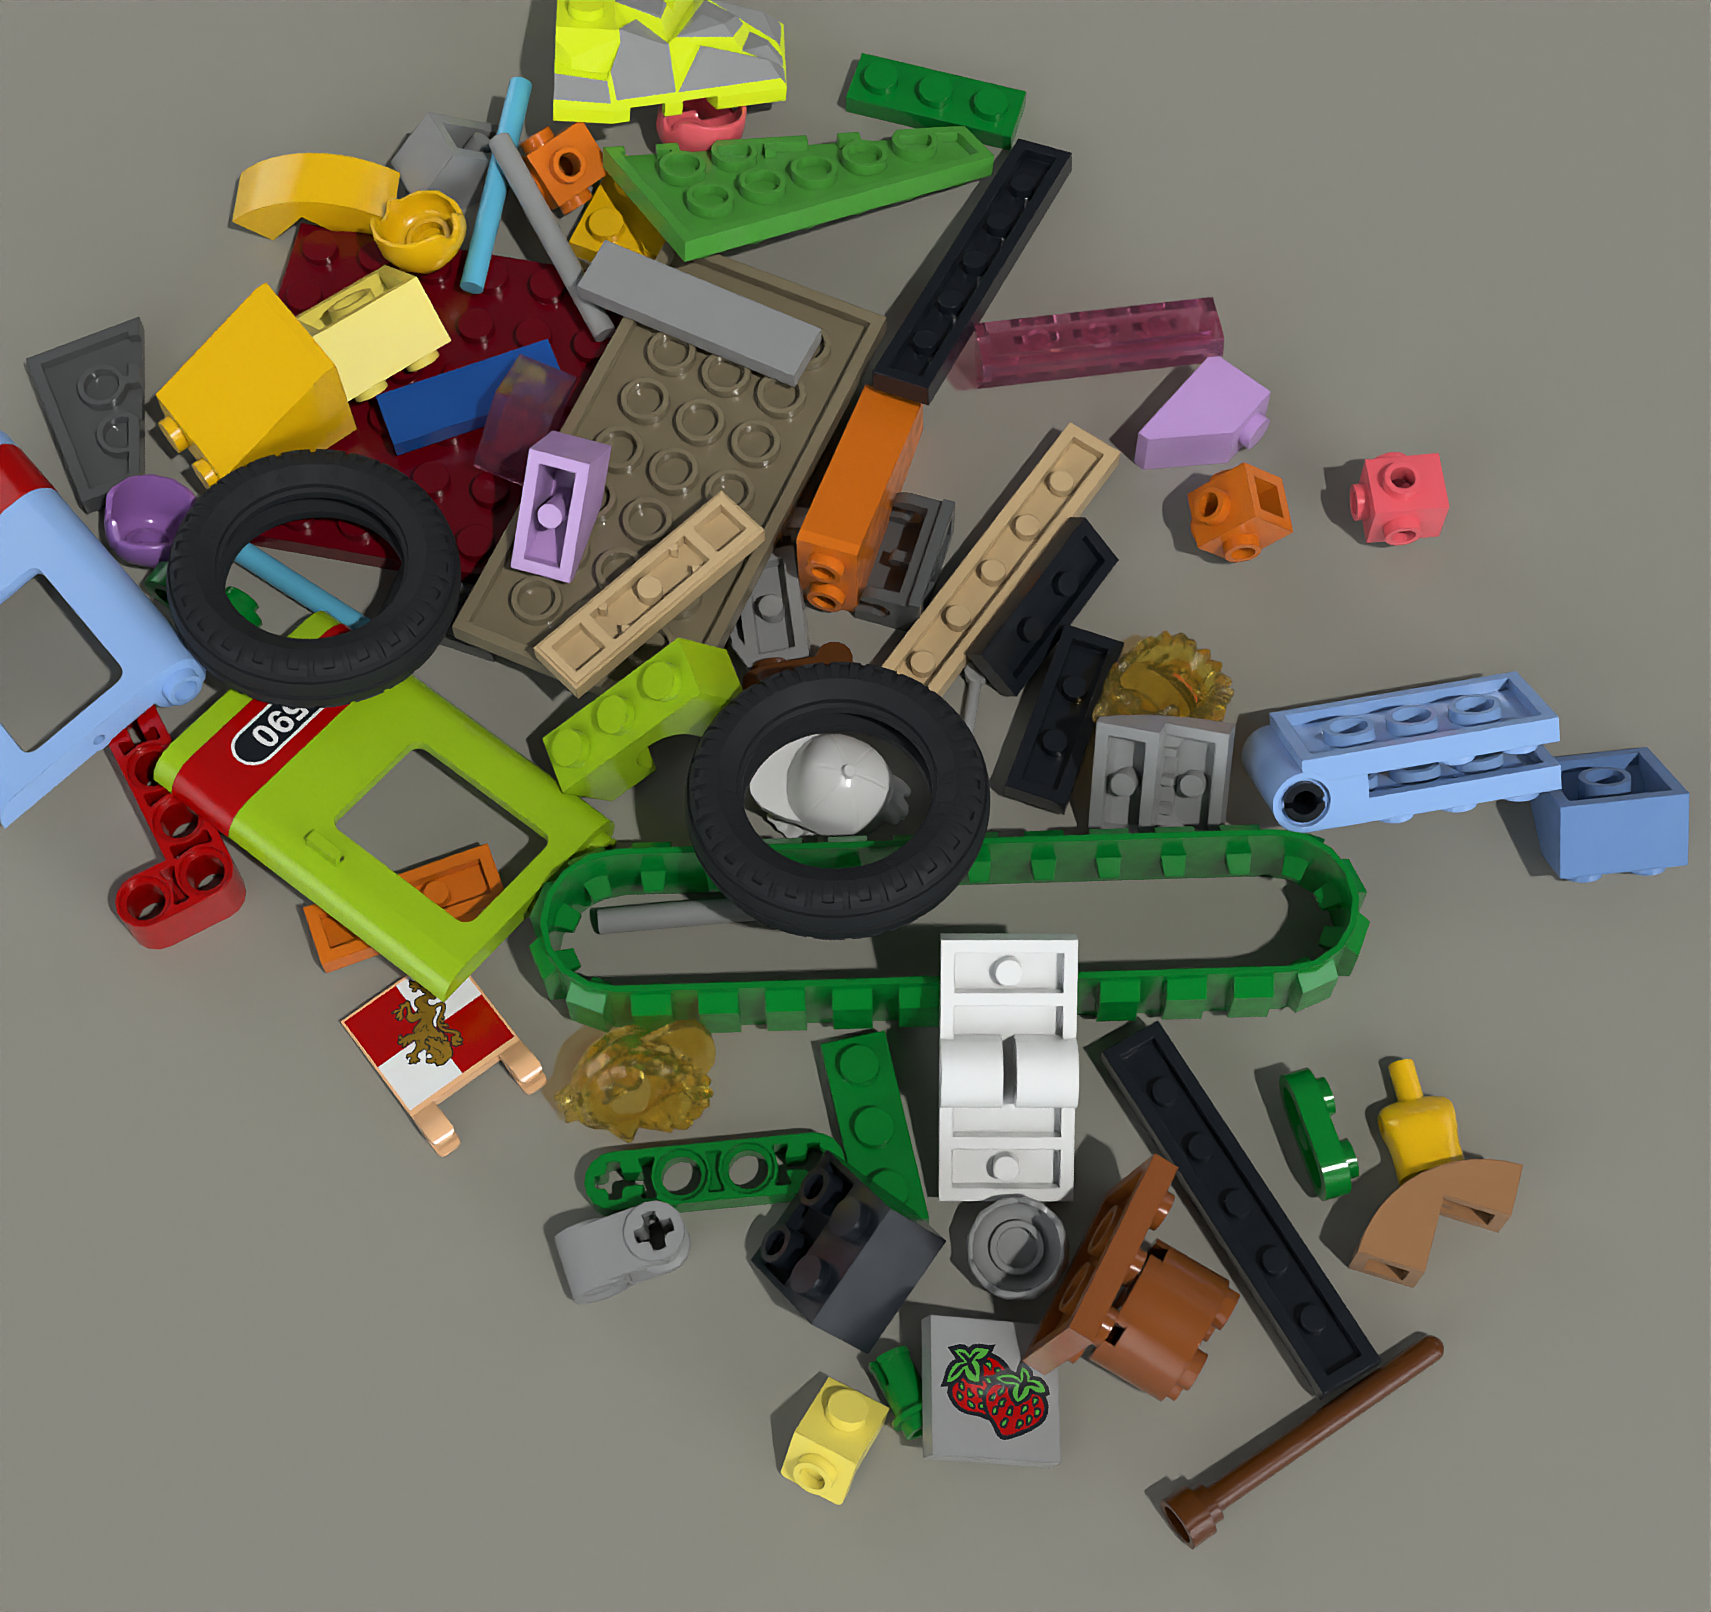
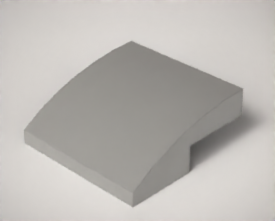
(1160, 773)

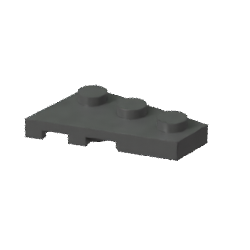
(97, 406)

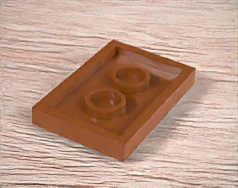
(1102, 1264)

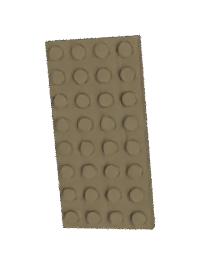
(678, 437)

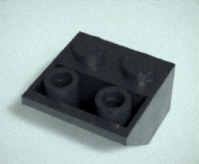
(847, 1252)

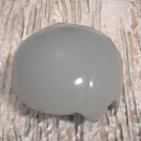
(1018, 1248)

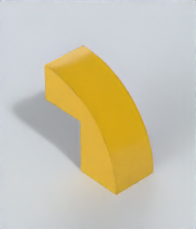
(320, 187)

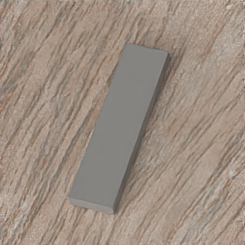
(699, 313)

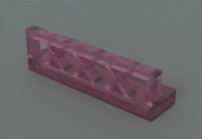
(1097, 342)

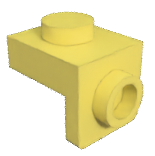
(833, 1440)

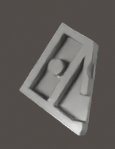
(774, 614)

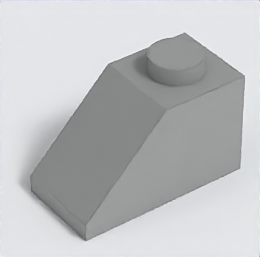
(447, 157)

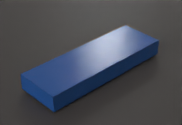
(450, 401)

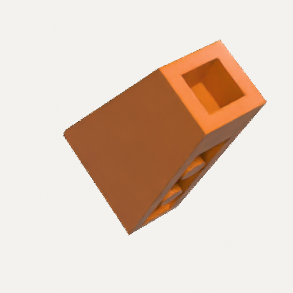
(856, 499)

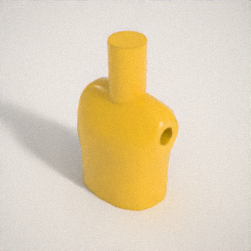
(1418, 1127)

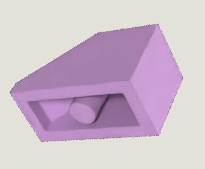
(1205, 419)
(559, 504)

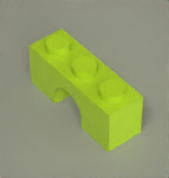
(672, 693)

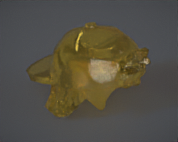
(1166, 679)
(642, 1080)

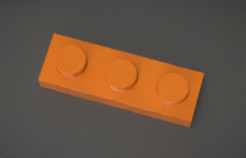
(458, 884)

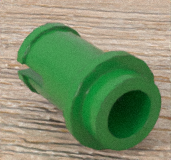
(902, 1389)

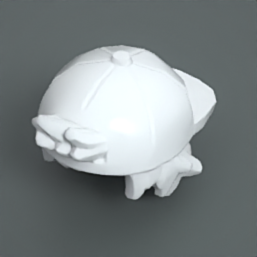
(828, 789)

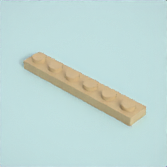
(994, 567)

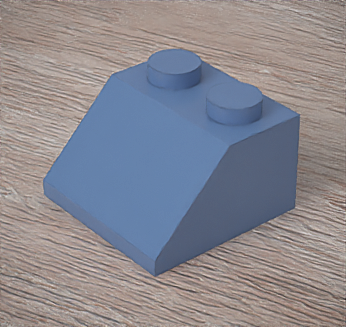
(1613, 816)

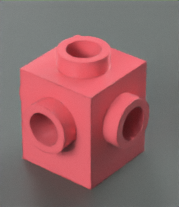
(1400, 498)

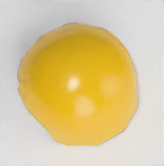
(420, 231)

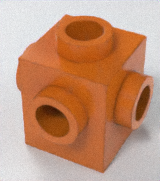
(564, 165)
(1239, 513)

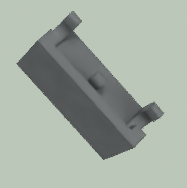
(908, 561)

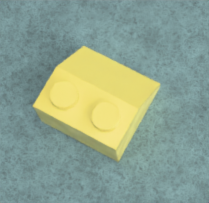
(376, 330)

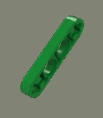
(714, 1163)

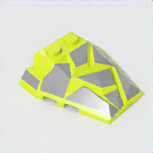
(663, 53)

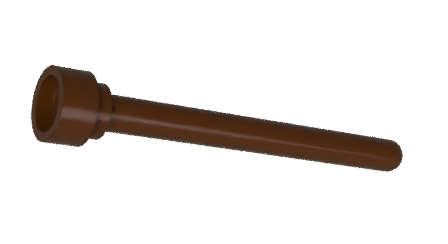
(1198, 1510)

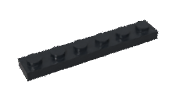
(972, 272)
(1240, 1210)

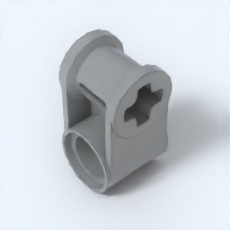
(614, 1251)

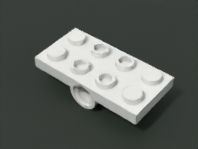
(1007, 1066)

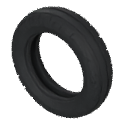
(322, 669)
(843, 900)

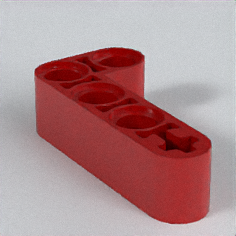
(186, 858)

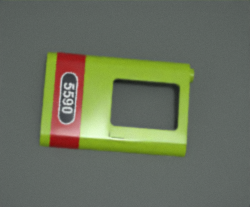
(289, 774)

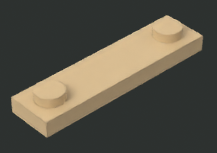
(649, 594)

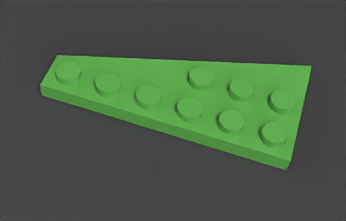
(784, 185)

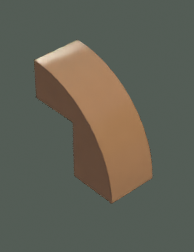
(1404, 1226)

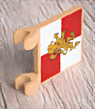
(436, 1048)

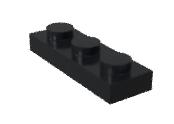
(1041, 606)
(1062, 720)

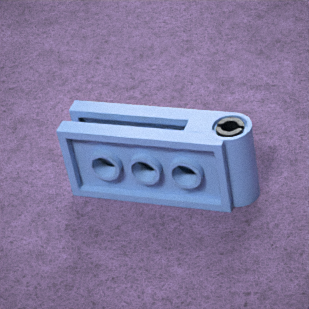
(1405, 753)

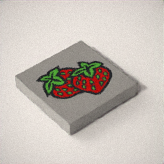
(983, 1398)

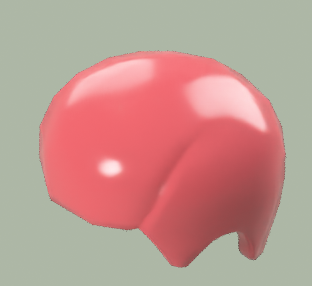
(700, 125)

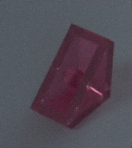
(520, 415)

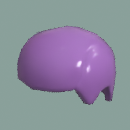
(145, 516)

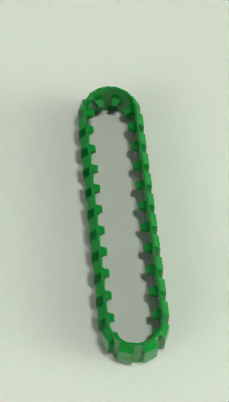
(1002, 860)

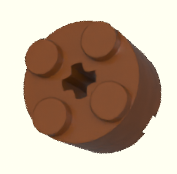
(1164, 1322)

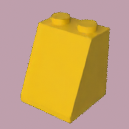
(254, 392)

